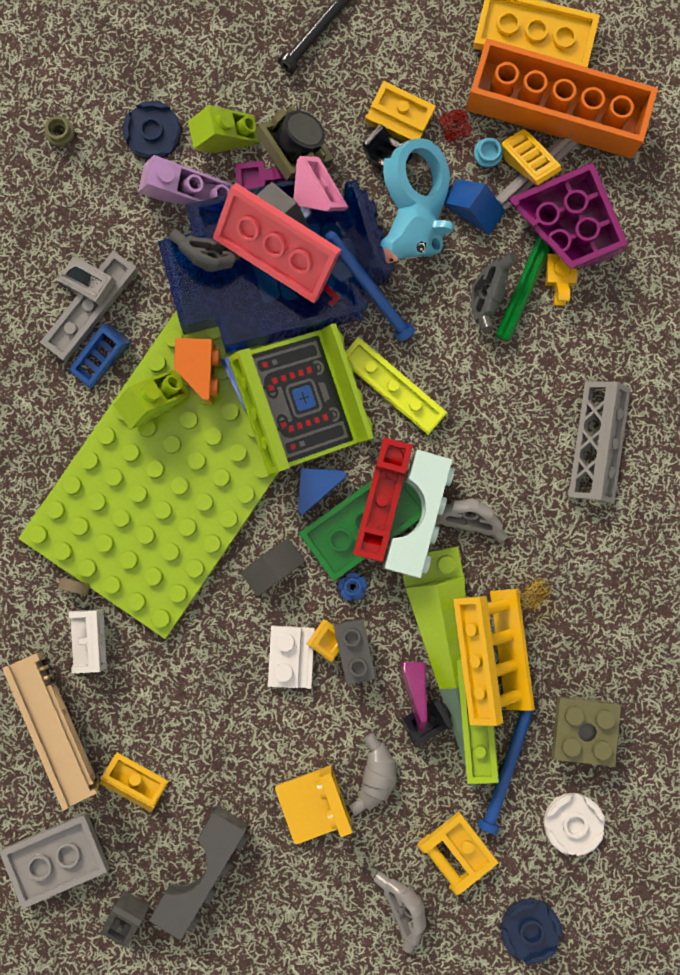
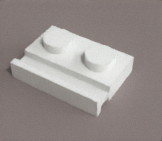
(290, 657)

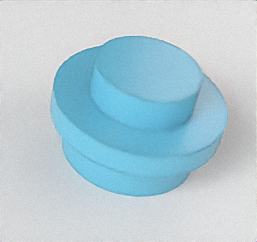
(488, 152)

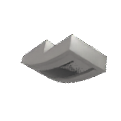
(86, 280)

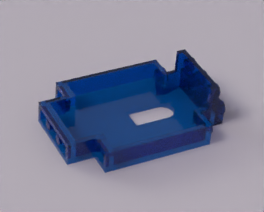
(256, 307)

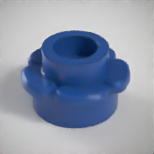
(344, 585)

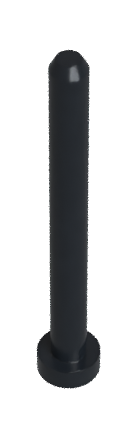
(289, 60)

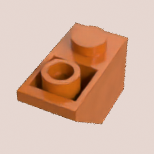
(196, 364)

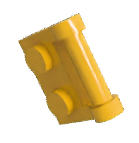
(465, 846)

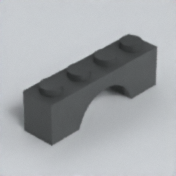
(180, 903)

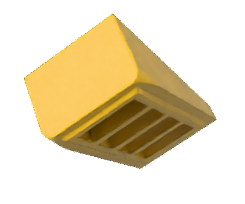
(527, 155)

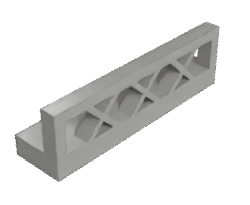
(609, 443)

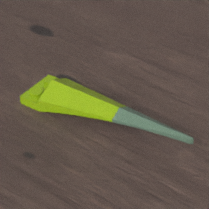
(436, 619)

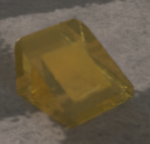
(535, 593)

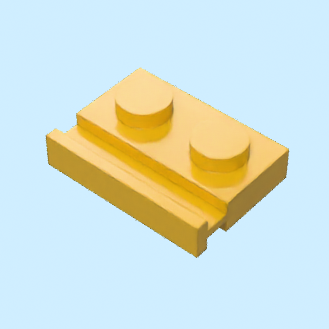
(400, 112)

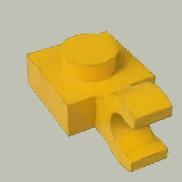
(560, 277)

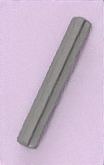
(522, 184)

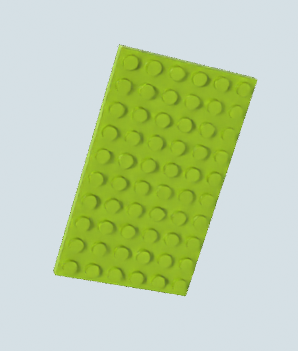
(156, 503)

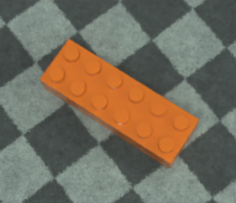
(561, 98)

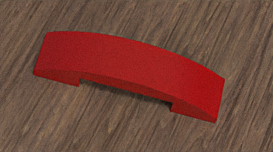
(382, 499)

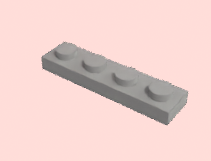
(84, 314)

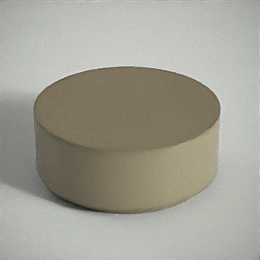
(74, 586)

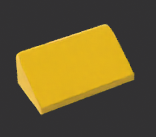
(133, 782)

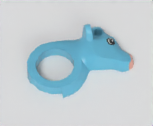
(416, 225)

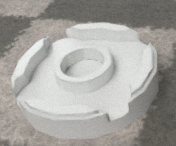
(564, 821)

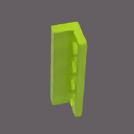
(478, 743)

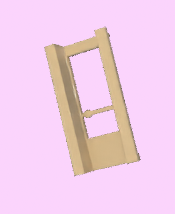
(51, 730)

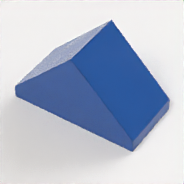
(474, 204)
(316, 485)

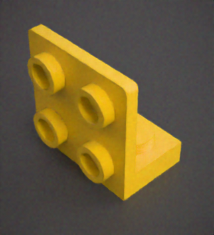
(314, 805)

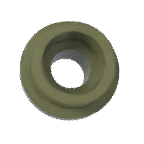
(56, 123)

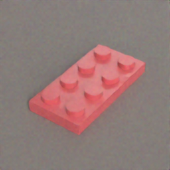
(275, 243)

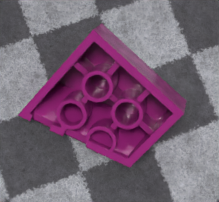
(574, 217)

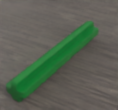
(523, 290)

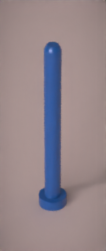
(403, 329)
(489, 823)

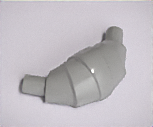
(472, 516)
(378, 776)
(407, 909)

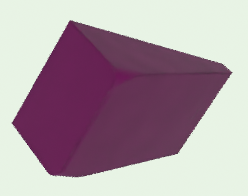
(414, 680)

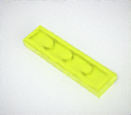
(394, 386)

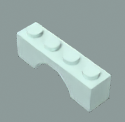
(428, 477)

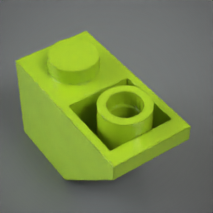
(222, 130)
(150, 398)

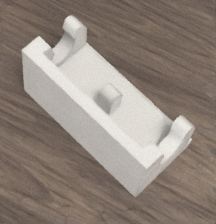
(88, 641)

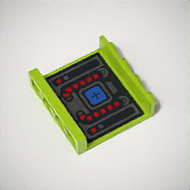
(301, 398)

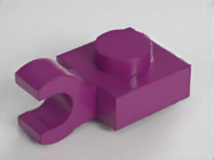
(255, 174)

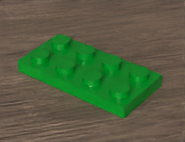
(336, 532)

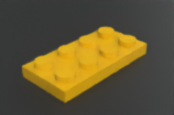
(539, 28)

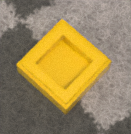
(324, 641)

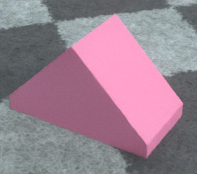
(315, 186)

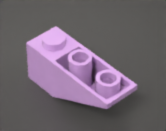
(178, 183)

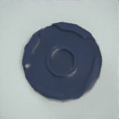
(160, 130)
(531, 930)

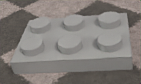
(54, 860)

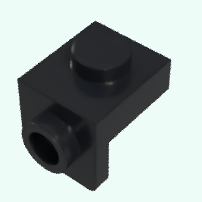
(380, 146)
(437, 720)

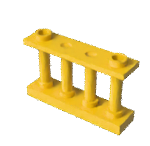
(478, 656)

